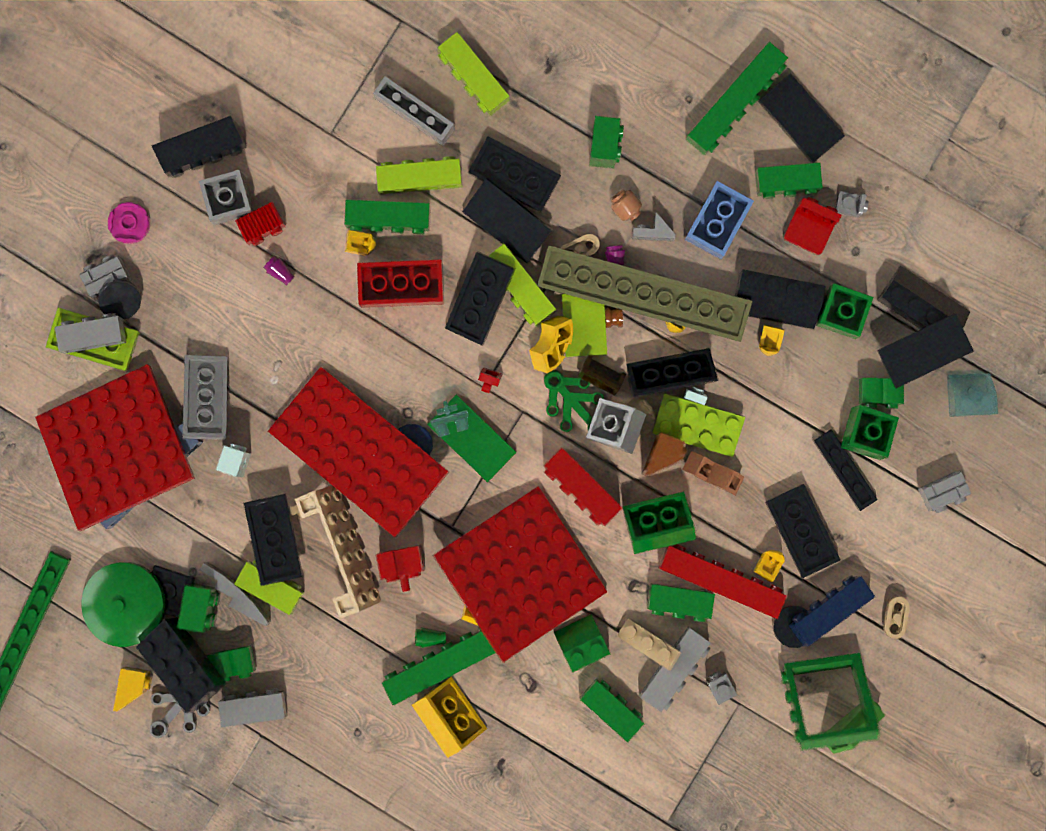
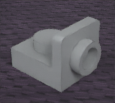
(851, 204)
(721, 687)

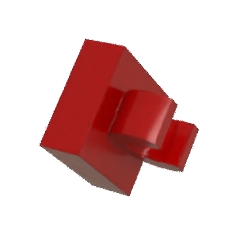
(489, 378)

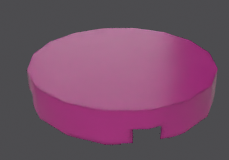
(129, 223)

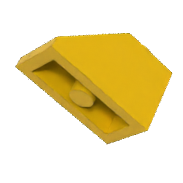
(131, 685)

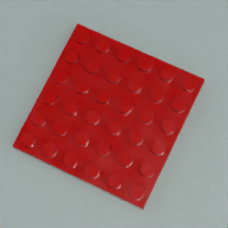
(114, 447)
(520, 574)

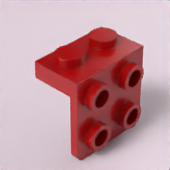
(811, 225)

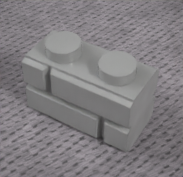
(96, 276)
(945, 491)

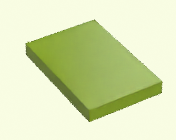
(588, 327)

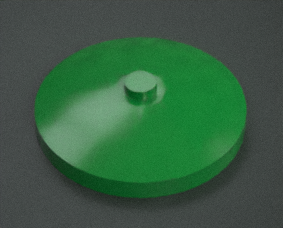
(123, 604)

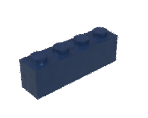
(832, 610)

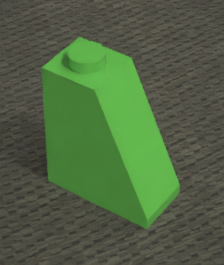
(853, 720)

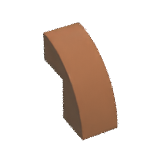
(713, 473)

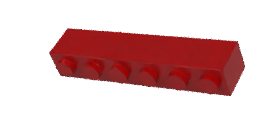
(723, 582)

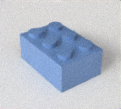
(719, 220)

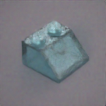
(971, 395)

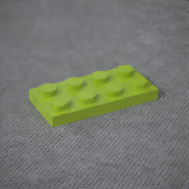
(115, 356)
(699, 424)

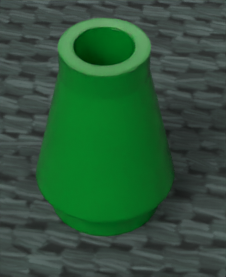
(427, 637)

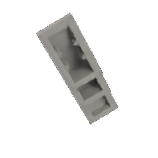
(242, 600)

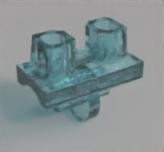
(441, 423)

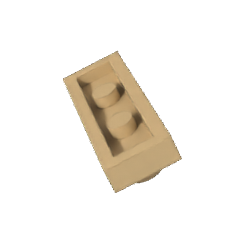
(649, 644)

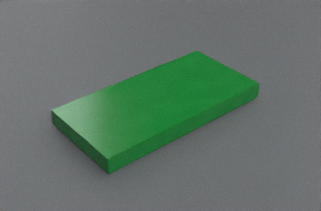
(479, 444)

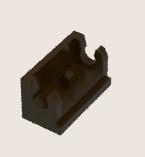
(601, 376)

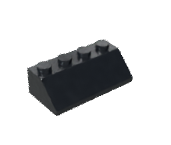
(199, 147)
(781, 298)
(918, 300)
(671, 372)

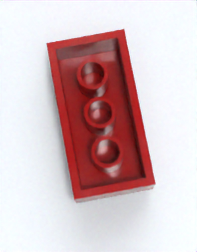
(400, 283)
(583, 487)

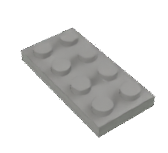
(205, 397)

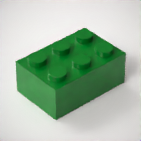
(659, 522)

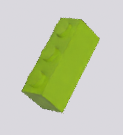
(281, 595)

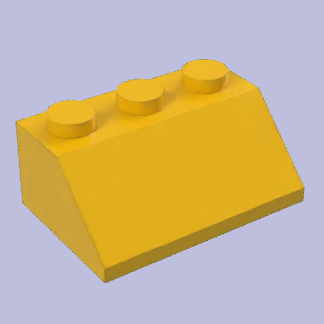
(449, 717)

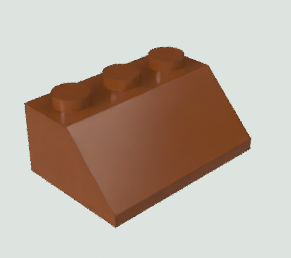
(664, 453)

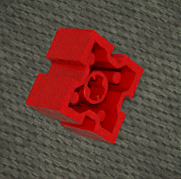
(401, 565)

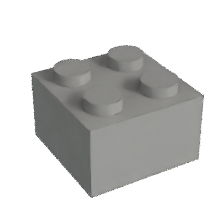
(226, 197)

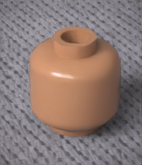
(626, 205)

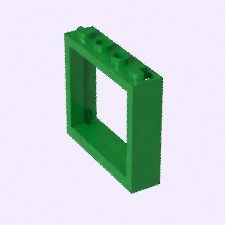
(838, 737)

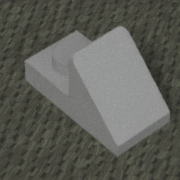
(660, 231)

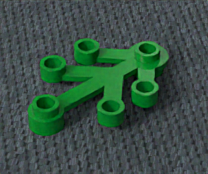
(570, 399)

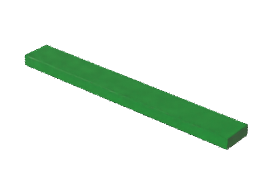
(30, 620)

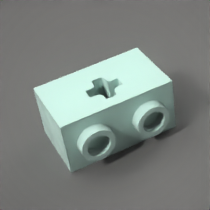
(233, 460)

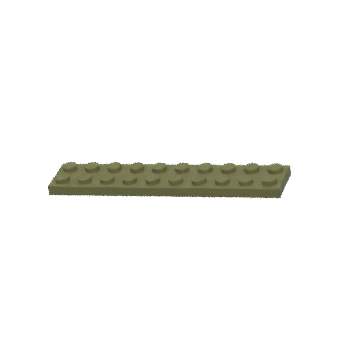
(644, 293)

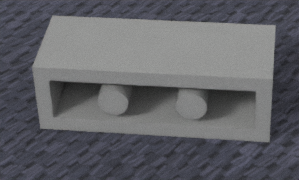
(90, 333)
(252, 707)

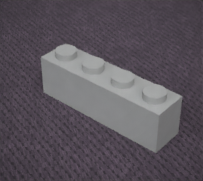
(414, 111)
(665, 683)

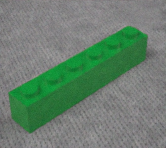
(736, 99)
(437, 666)

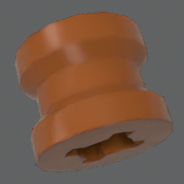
(613, 317)

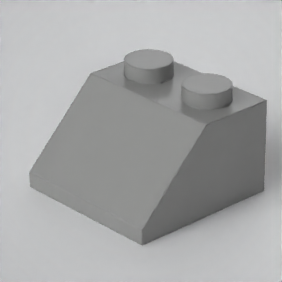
(616, 425)

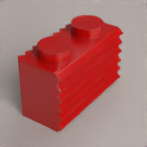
(260, 224)

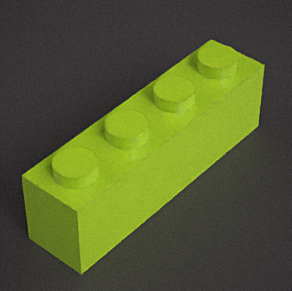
(473, 74)
(419, 175)
(524, 290)

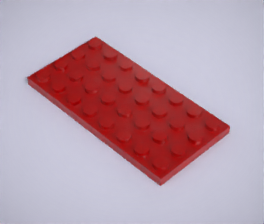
(358, 452)

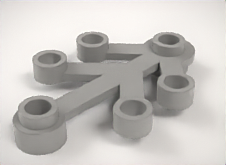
(172, 714)

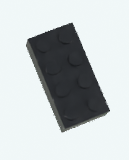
(181, 665)

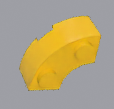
(553, 343)

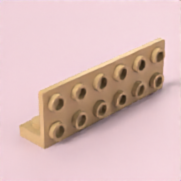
(346, 547)

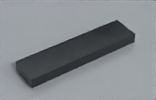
(845, 470)

